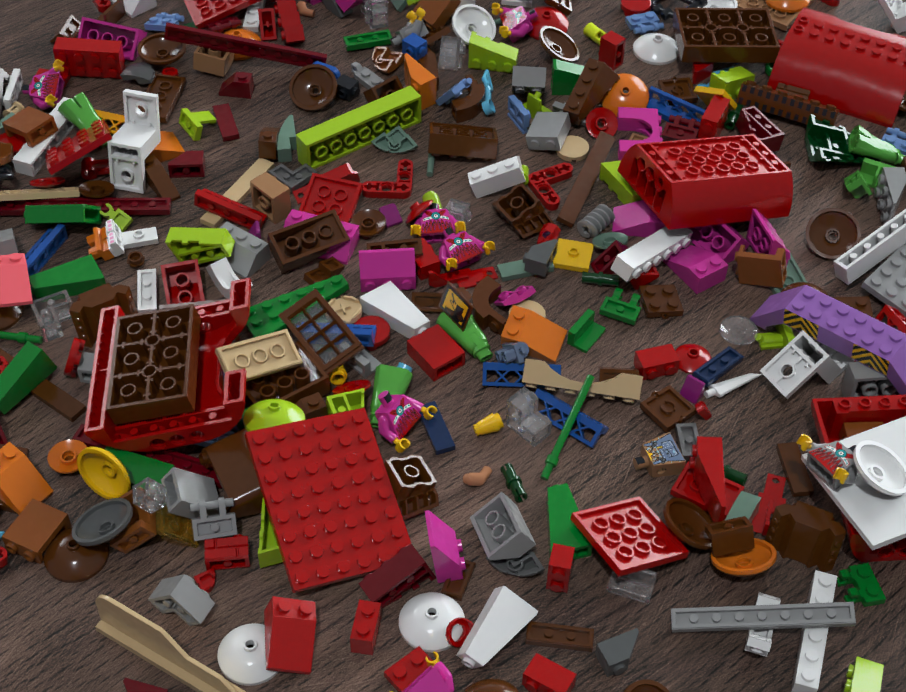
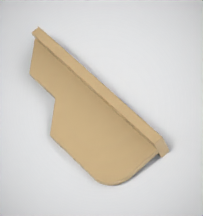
(156, 647)

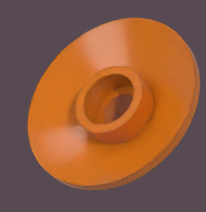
(64, 456)

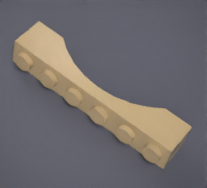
(622, 385)

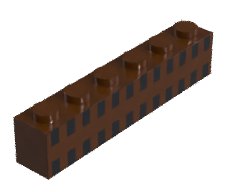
(783, 104)

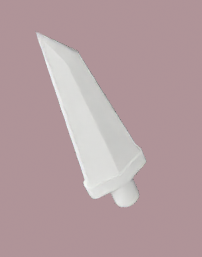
(724, 387)

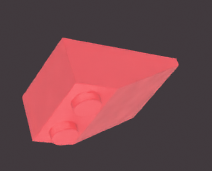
(14, 281)

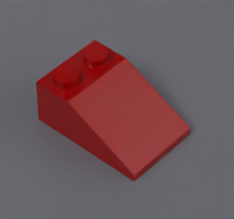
(182, 282)
(289, 635)

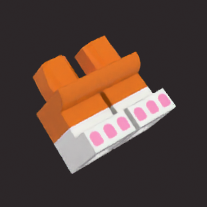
(106, 241)

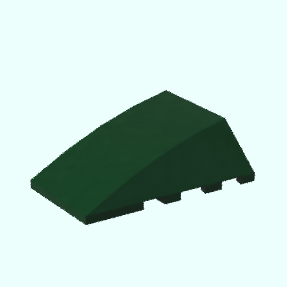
(829, 144)

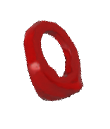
(466, 625)

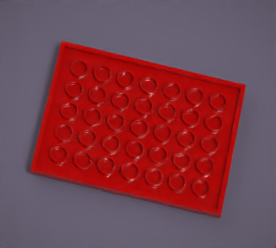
(327, 498)

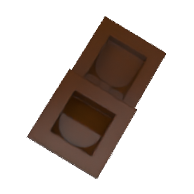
(325, 270)

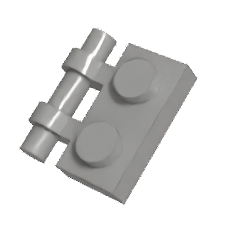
(214, 525)

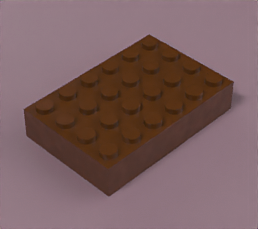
(725, 35)
(154, 364)

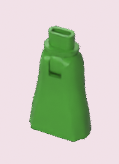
(79, 112)
(865, 144)
(471, 339)
(389, 379)

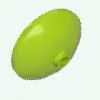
(271, 413)

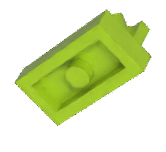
(534, 104)
(193, 122)
(777, 339)

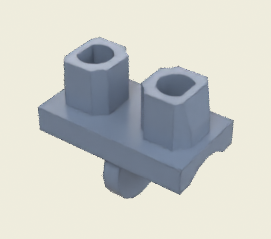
(512, 352)

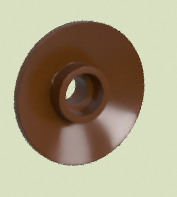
(96, 189)
(370, 222)

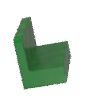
(585, 332)

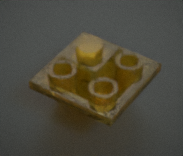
(175, 527)

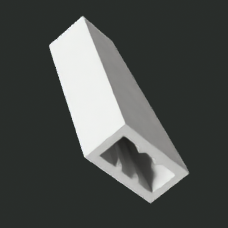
(396, 309)
(496, 625)

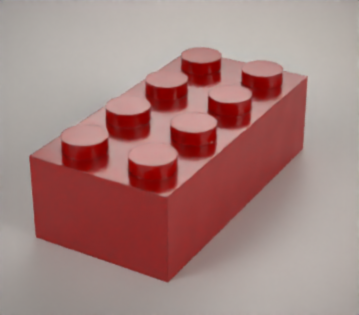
(90, 57)

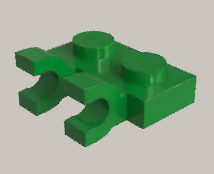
(621, 310)
(866, 585)

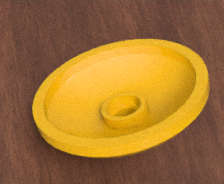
(103, 472)

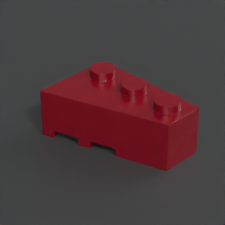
(755, 122)
(396, 576)

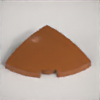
(386, 60)

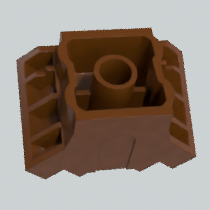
(522, 211)
(87, 309)
(412, 484)
(806, 535)

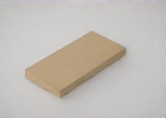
(260, 355)

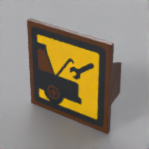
(456, 305)

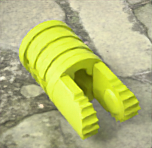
(593, 32)

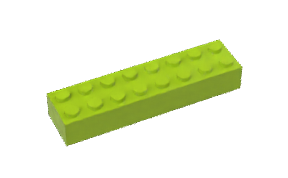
(358, 127)

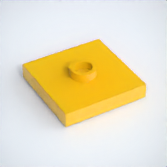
(707, 93)
(573, 255)

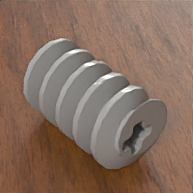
(595, 221)

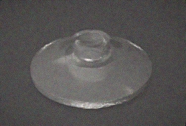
(738, 330)

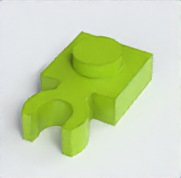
(119, 217)

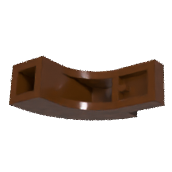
(471, 105)
(483, 297)

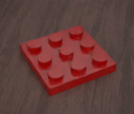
(331, 193)

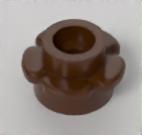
(135, 259)

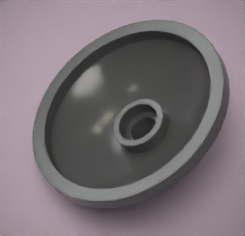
(102, 522)

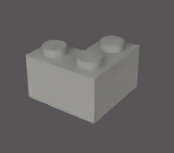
(183, 597)

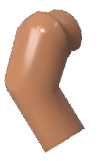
(303, 10)
(477, 479)

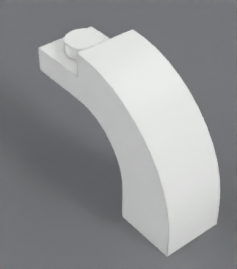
(222, 275)
(760, 640)

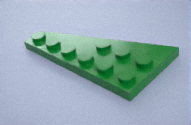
(264, 316)

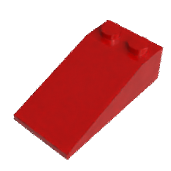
(709, 474)

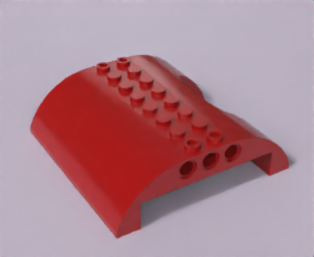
(844, 66)
(215, 408)

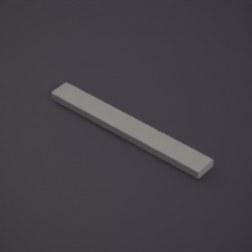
(763, 617)

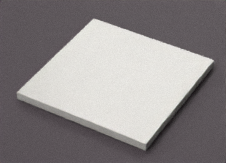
(874, 515)

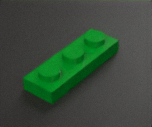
(367, 40)

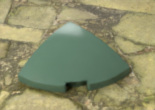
(395, 141)

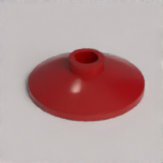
(603, 116)
(49, 182)
(417, 209)
(692, 357)
(352, 385)

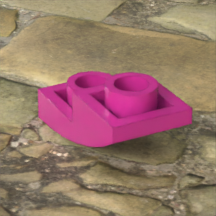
(513, 297)

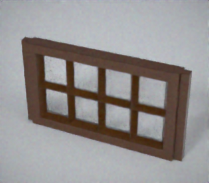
(321, 331)

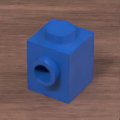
(414, 46)

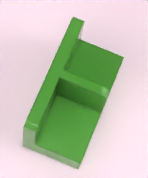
(871, 170)
(857, 185)

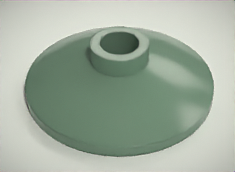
(604, 240)

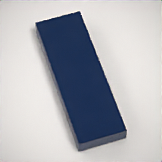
(718, 366)
(437, 431)

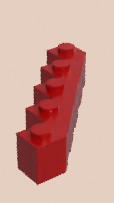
(289, 21)

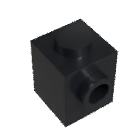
(347, 88)

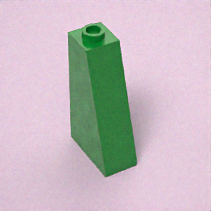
(564, 77)
(64, 214)
(72, 276)
(23, 375)
(140, 466)
(560, 528)

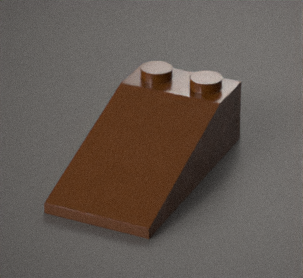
(306, 240)

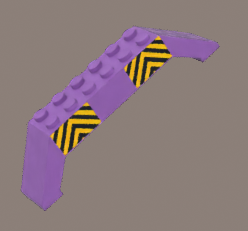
(840, 329)

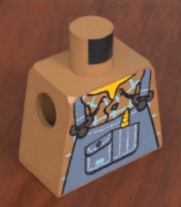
(660, 457)

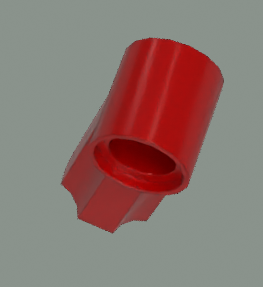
(91, 168)

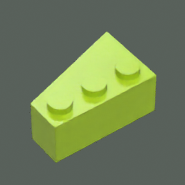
(617, 183)
(200, 243)
(345, 401)
(268, 547)

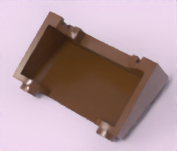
(235, 472)

